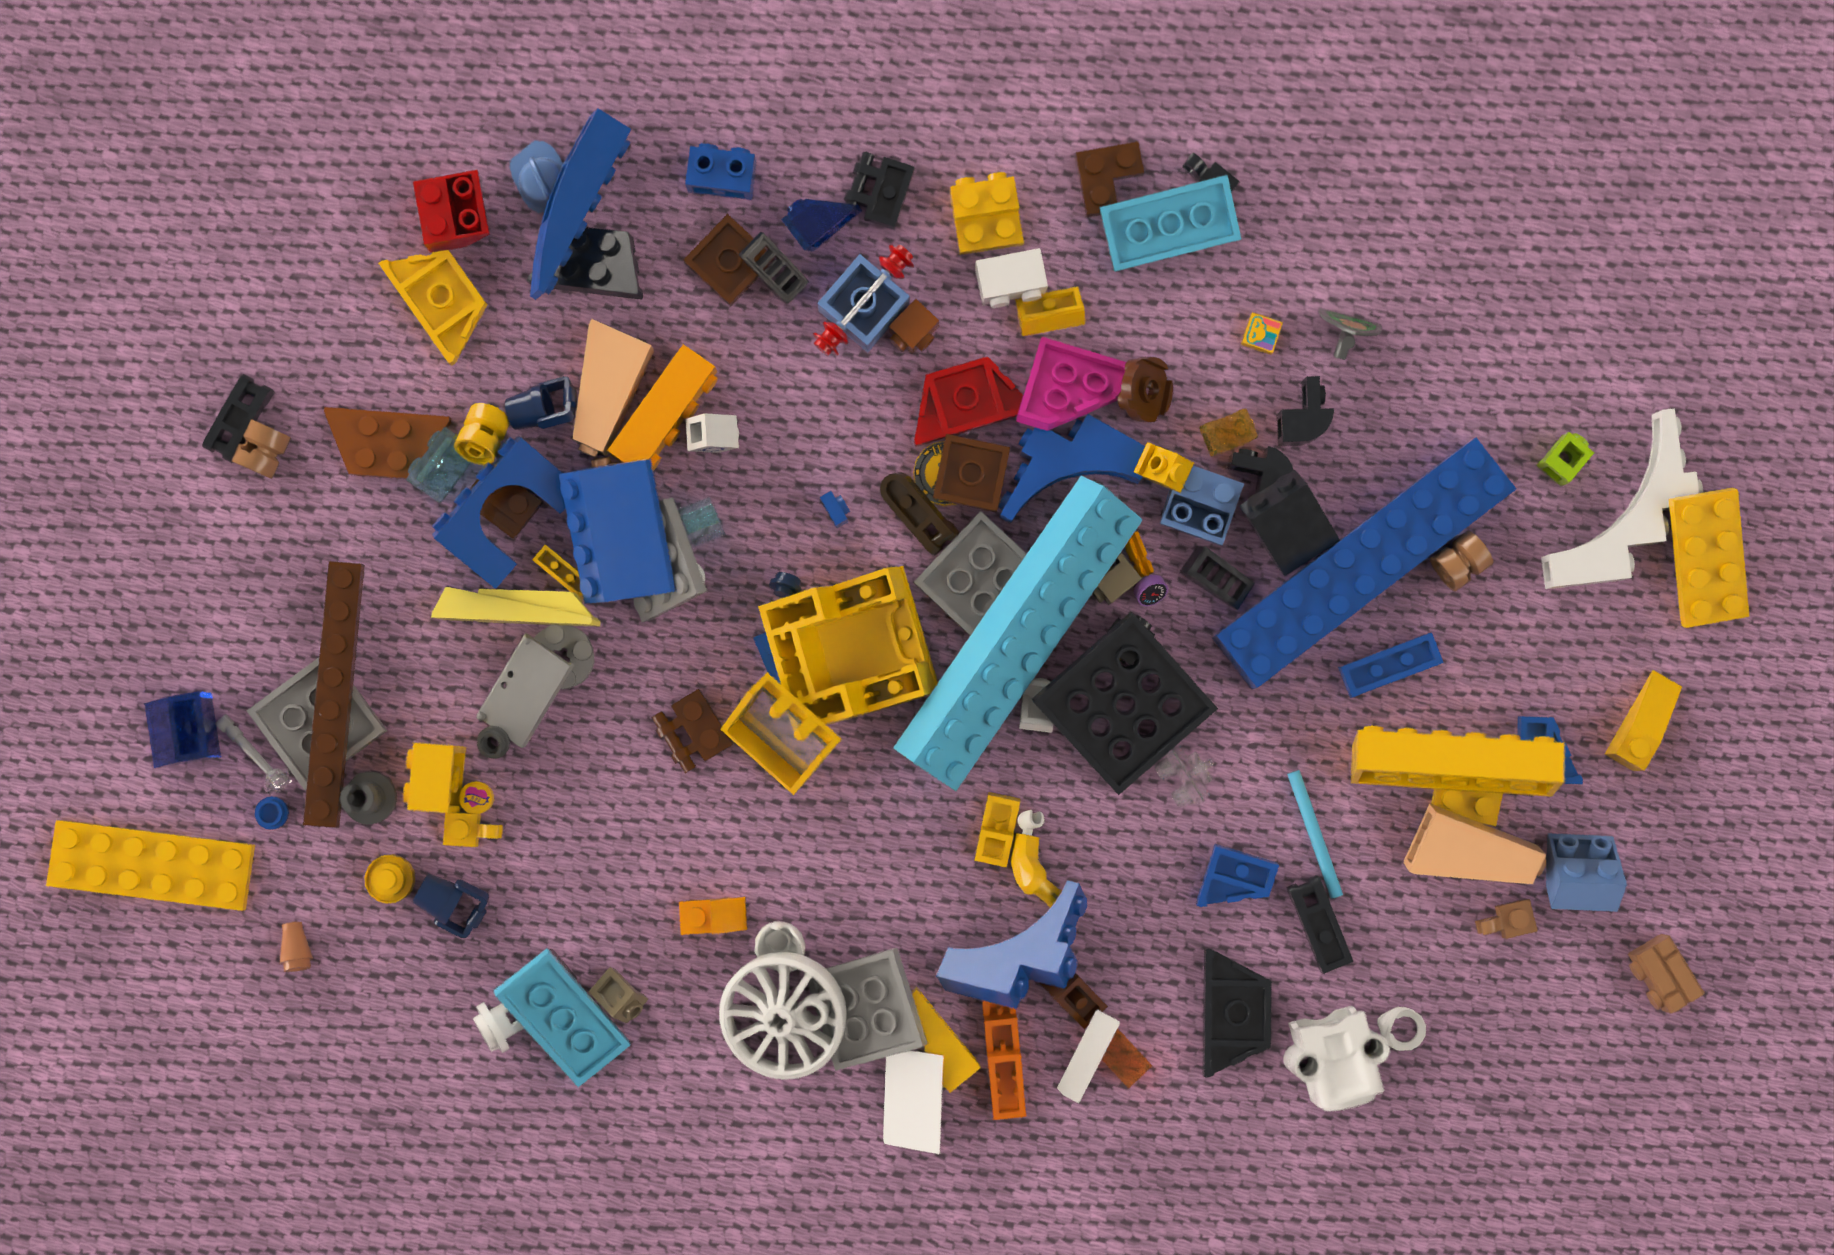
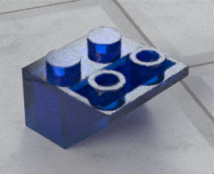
(182, 729)

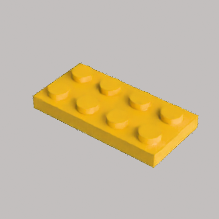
(1709, 557)

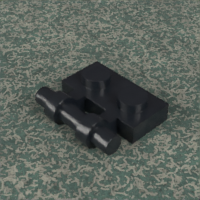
(888, 192)

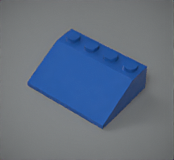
(617, 531)

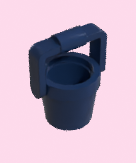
(536, 406)
(441, 897)

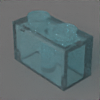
(701, 522)

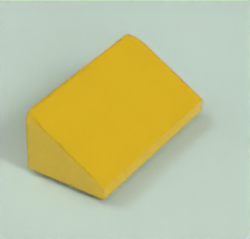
(1052, 312)

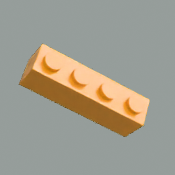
(665, 408)

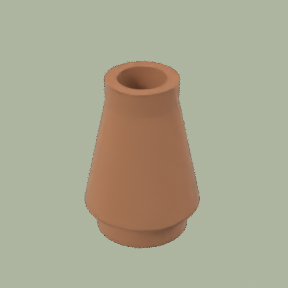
(295, 951)

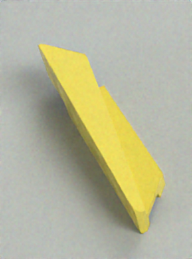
(514, 607)

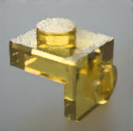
(1228, 432)

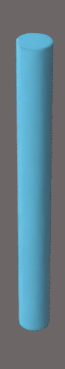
(1315, 834)

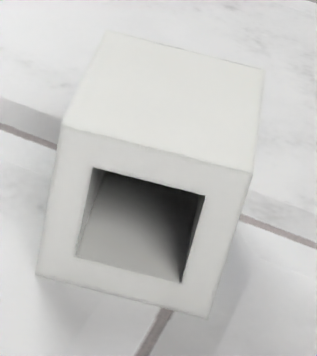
(712, 433)

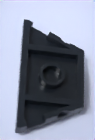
(601, 265)
(1233, 1013)

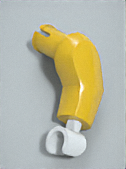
(1024, 860)

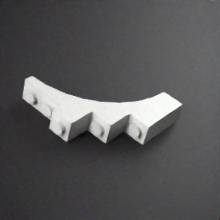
(1641, 524)

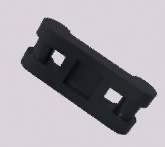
(236, 416)

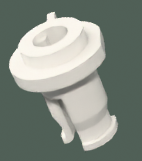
(496, 1026)

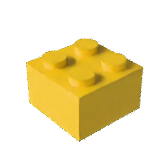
(434, 777)

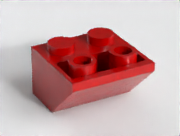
(451, 211)

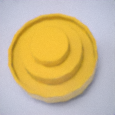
(389, 878)

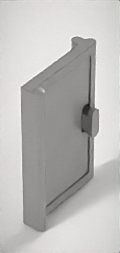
(528, 692)

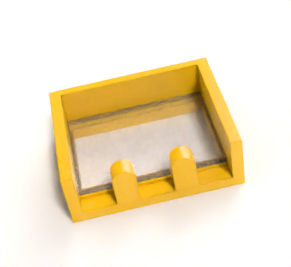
(780, 733)

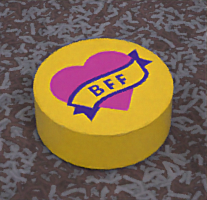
(476, 797)

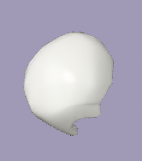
(779, 938)

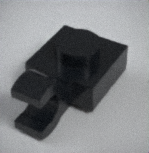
(1197, 168)

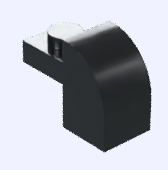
(1305, 425)
(1268, 468)

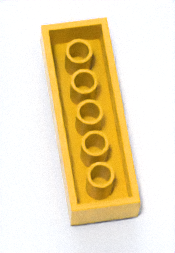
(1457, 761)

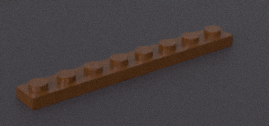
(333, 694)

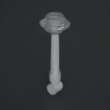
(277, 778)

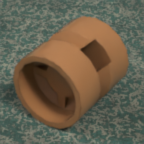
(261, 449)
(1459, 562)

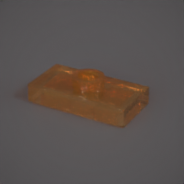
(1125, 1059)

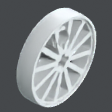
(798, 1021)

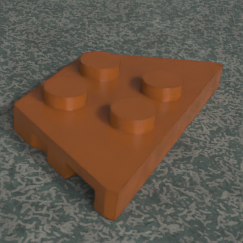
(382, 441)

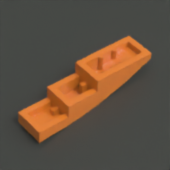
(1004, 1061)

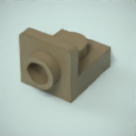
(618, 996)

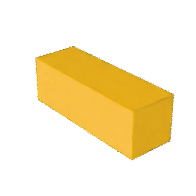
(559, 569)

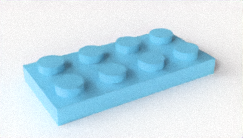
(1170, 223)
(562, 1017)

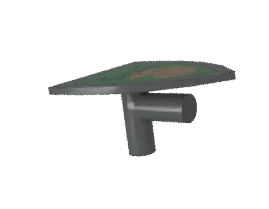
(1350, 327)

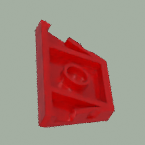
(965, 400)

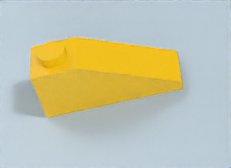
(1645, 723)
(941, 1039)

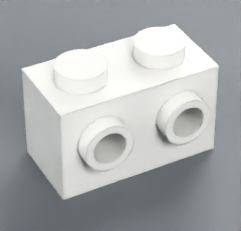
(1011, 278)

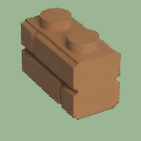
(1665, 974)

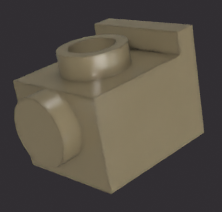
(1116, 581)

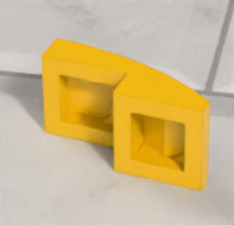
(997, 829)

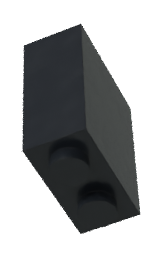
(1289, 522)

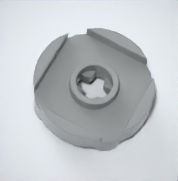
(579, 650)

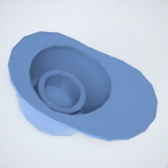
(535, 173)

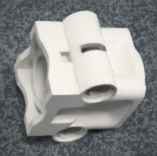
(1337, 1067)

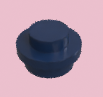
(785, 584)

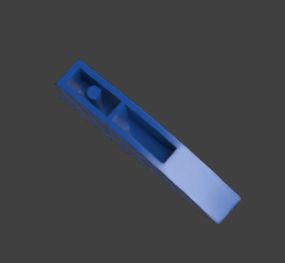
(575, 194)

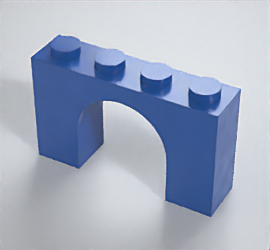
(462, 529)

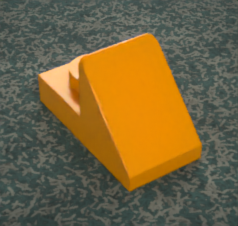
(713, 916)

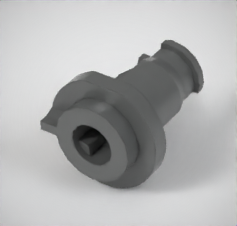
(380, 798)

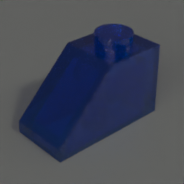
(817, 220)

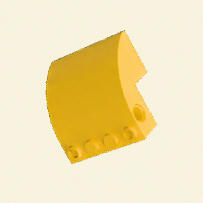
(855, 650)

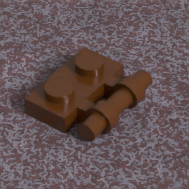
(700, 724)

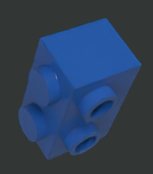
(721, 171)

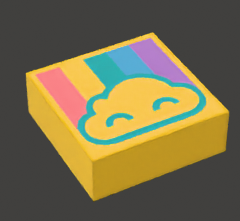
(1261, 333)

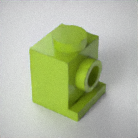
(1557, 469)

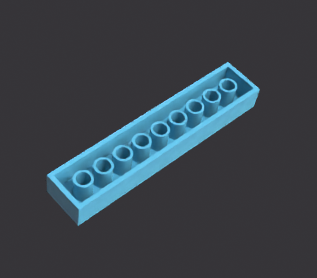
(1018, 632)

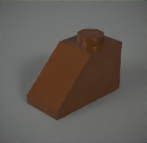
(1077, 1000)

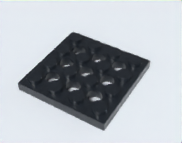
(1126, 681)

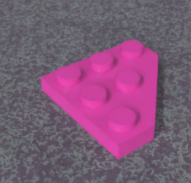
(1068, 384)

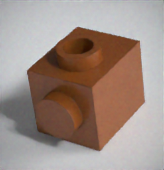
(913, 328)

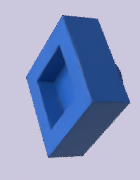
(835, 508)

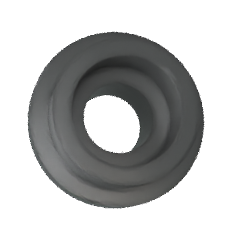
(485, 746)

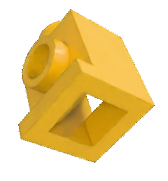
(1164, 467)

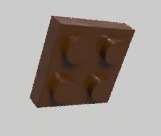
(719, 263)
(971, 473)

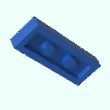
(1390, 665)

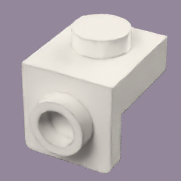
(1031, 716)

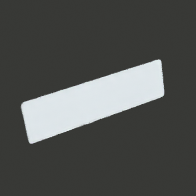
(1088, 1056)

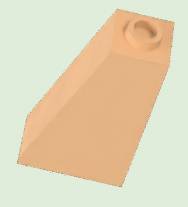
(607, 386)
(1470, 850)

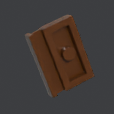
(510, 508)

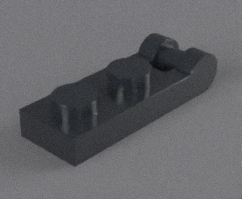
(1320, 925)

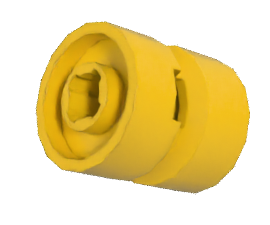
(482, 434)

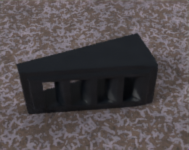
(788, 283)
(1190, 569)

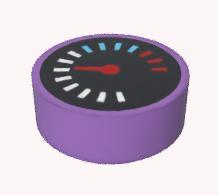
(1150, 590)

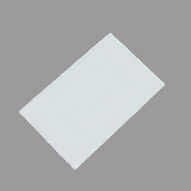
(913, 1101)

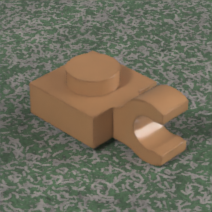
(1512, 919)

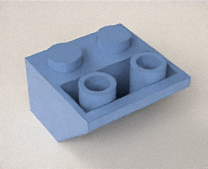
(1203, 505)
(1584, 873)

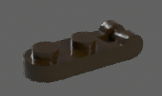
(917, 511)

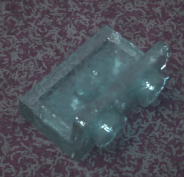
(439, 467)

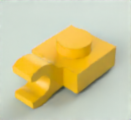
(465, 830)

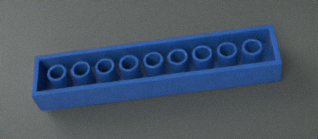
(1364, 563)

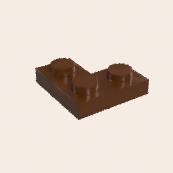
(1100, 168)

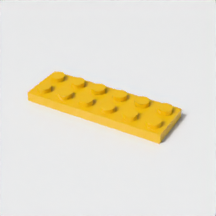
(150, 865)

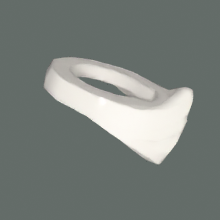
(1386, 1022)

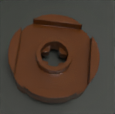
(1143, 374)

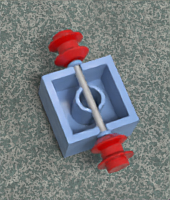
(863, 302)

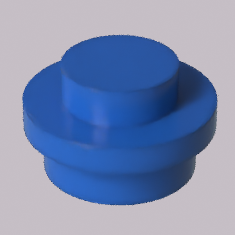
(271, 813)

